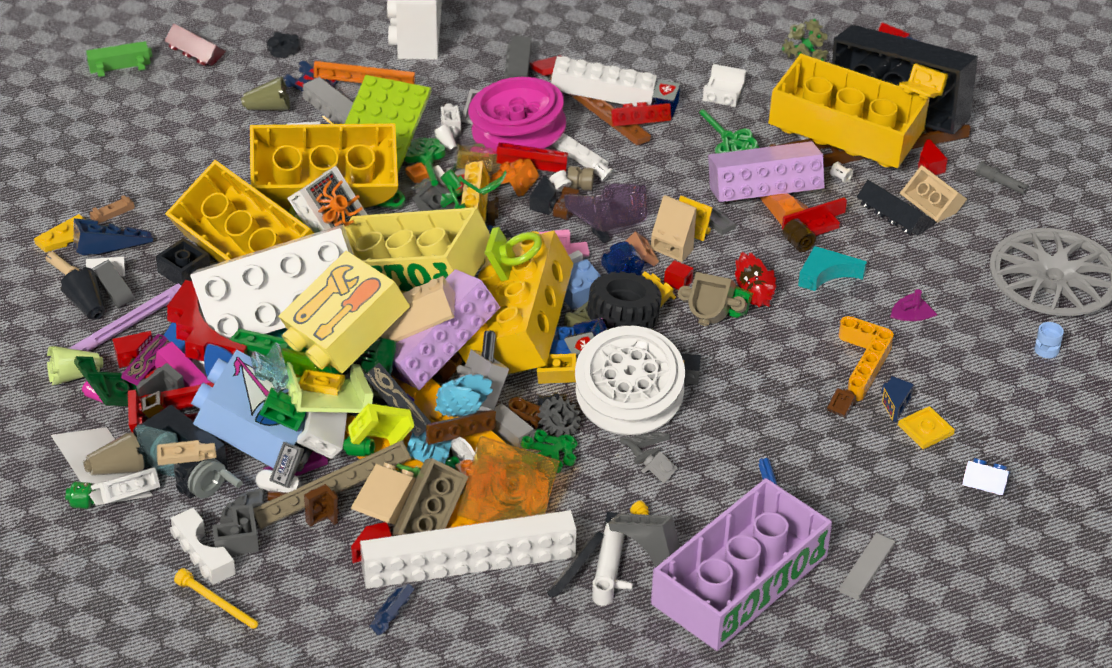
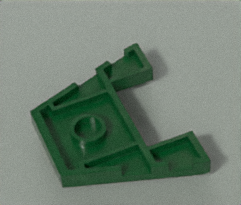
(107, 385)

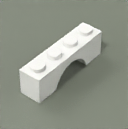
(213, 562)

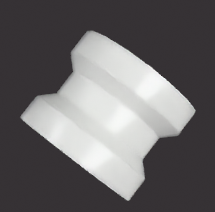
(560, 180)

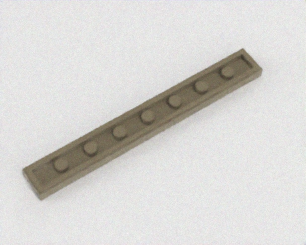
(338, 481)

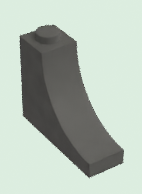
(652, 532)

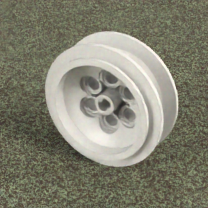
(636, 409)

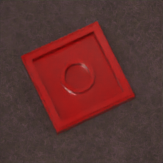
(544, 66)

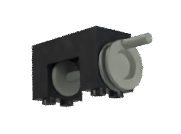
(196, 477)

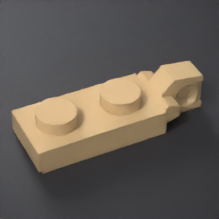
(184, 452)

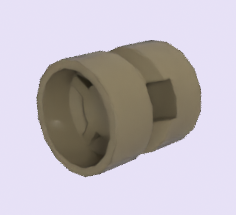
(581, 178)

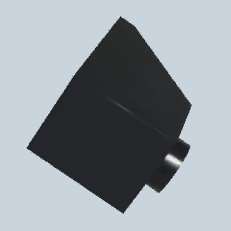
(543, 197)

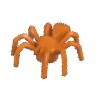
(337, 204)

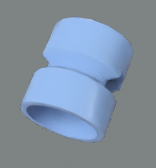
(1049, 340)

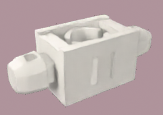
(451, 117)

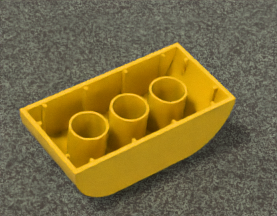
(295, 155)

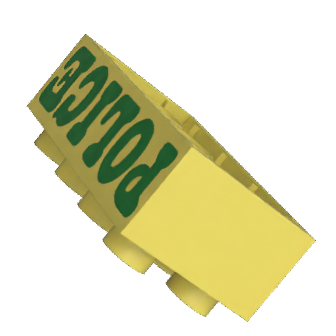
(420, 244)

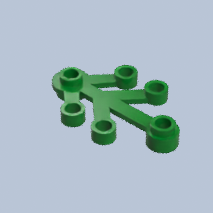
(564, 443)

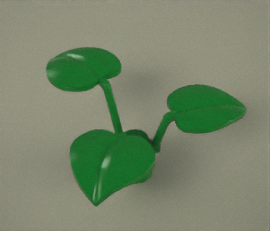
(453, 183)

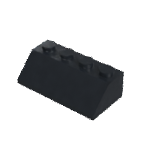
(894, 208)

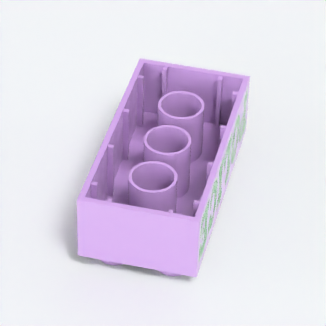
(740, 563)

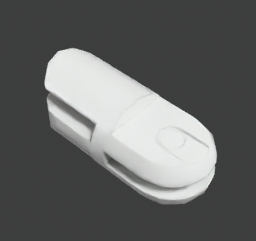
(263, 482)

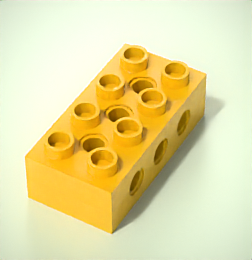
(527, 303)

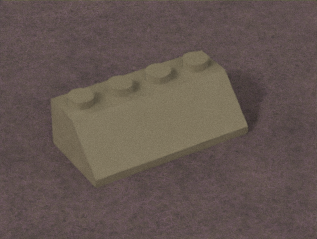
(430, 499)

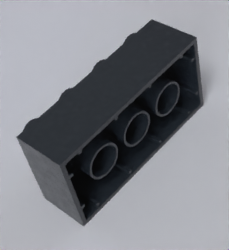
(892, 61)

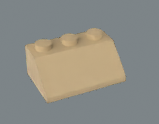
(932, 195)

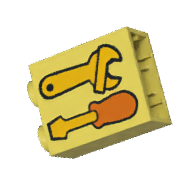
(342, 313)

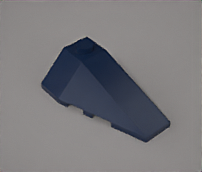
(96, 239)

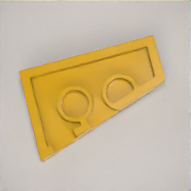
(58, 236)

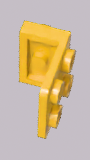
(925, 82)

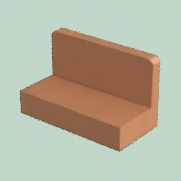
(643, 247)

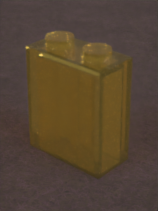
(469, 154)

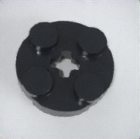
(282, 45)

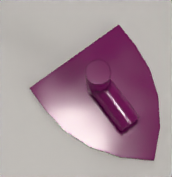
(912, 308)

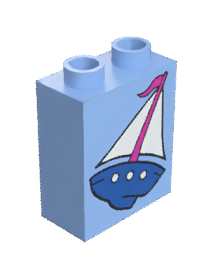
(233, 409)

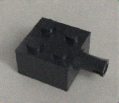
(181, 261)

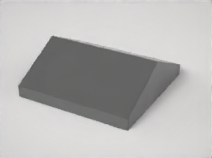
(430, 197)

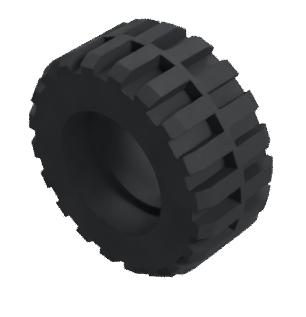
(624, 300)

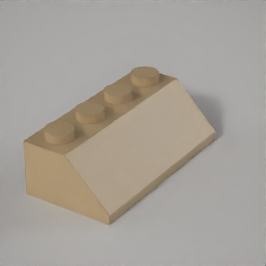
(428, 307)

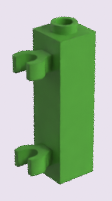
(118, 57)

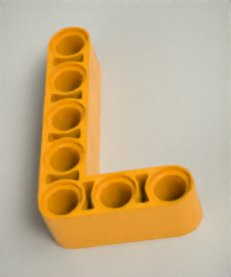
(878, 346)

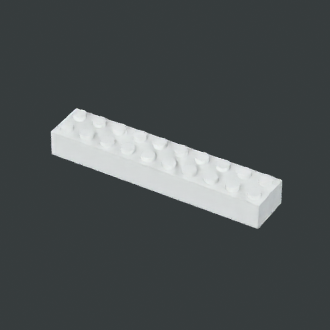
(468, 549)

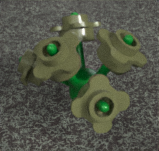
(815, 37)

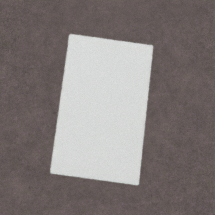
(81, 443)

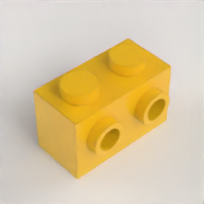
(559, 369)

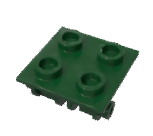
(381, 352)

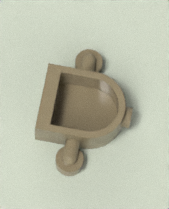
(711, 298)

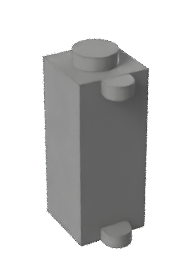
(511, 427)

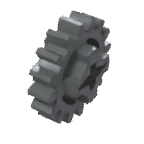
(559, 417)

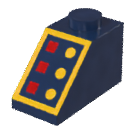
(896, 396)

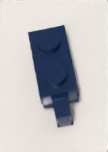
(390, 608)

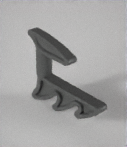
(644, 440)

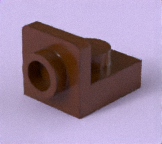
(842, 402)

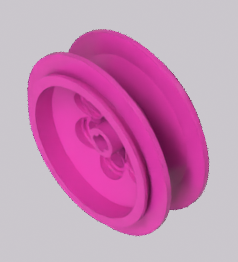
(518, 113)

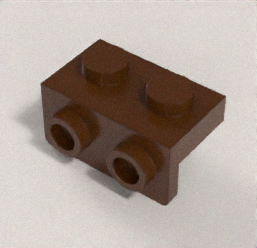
(321, 504)

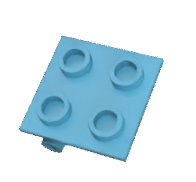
(421, 450)

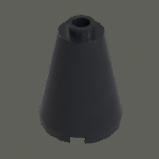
(84, 292)

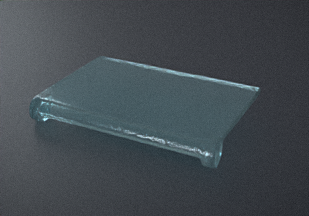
(148, 440)

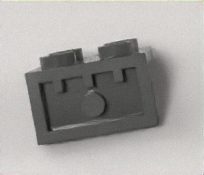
(163, 379)

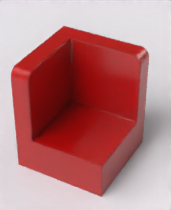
(678, 275)

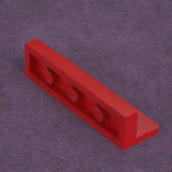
(541, 158)

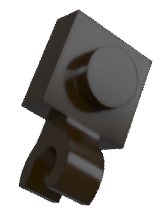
(492, 211)

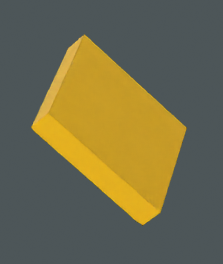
(321, 382)
(926, 427)

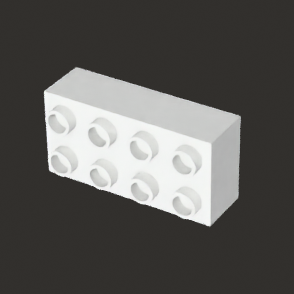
(414, 27)
(262, 284)

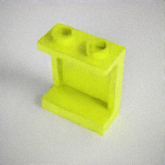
(382, 423)

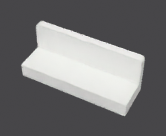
(128, 485)

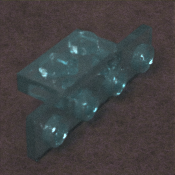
(271, 367)

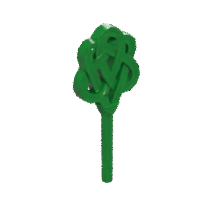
(737, 141)
(426, 151)

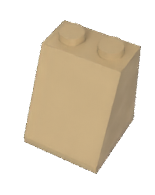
(384, 493)

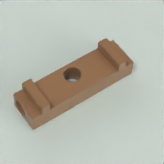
(112, 210)

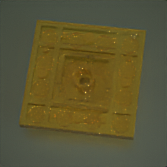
(488, 491)

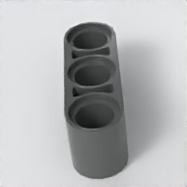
(113, 283)

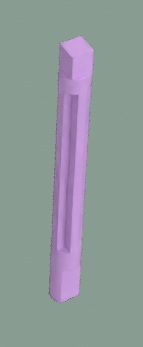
(127, 320)

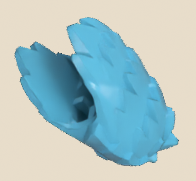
(463, 395)

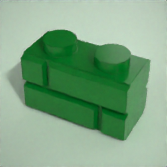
(280, 409)

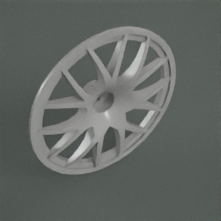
(1053, 272)

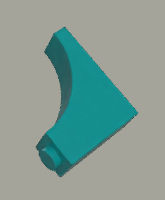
(828, 265)

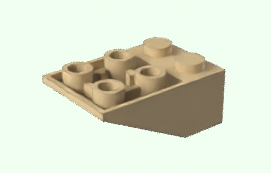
(674, 229)

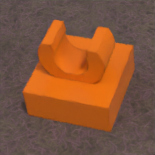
(417, 172)

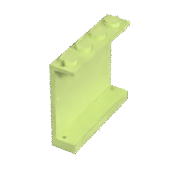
(351, 398)

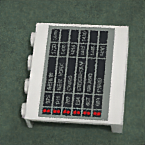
(307, 207)

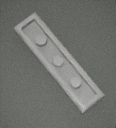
(867, 566)

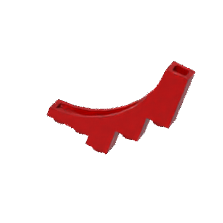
(192, 328)

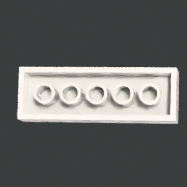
(602, 81)

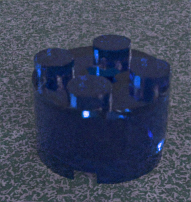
(622, 258)

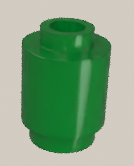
(364, 449)

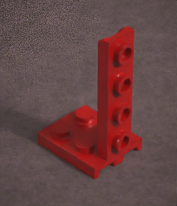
(178, 398)

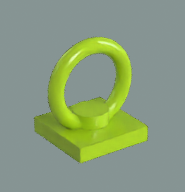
(501, 254)

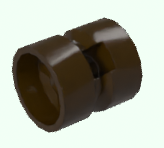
(798, 235)

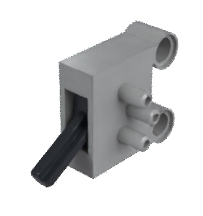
(484, 364)

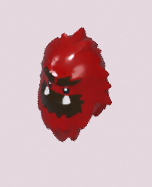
(755, 278)

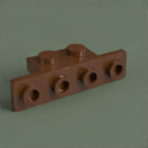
(460, 426)

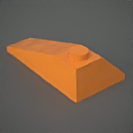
(782, 205)

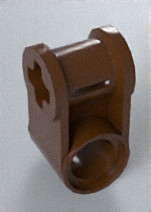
(525, 411)

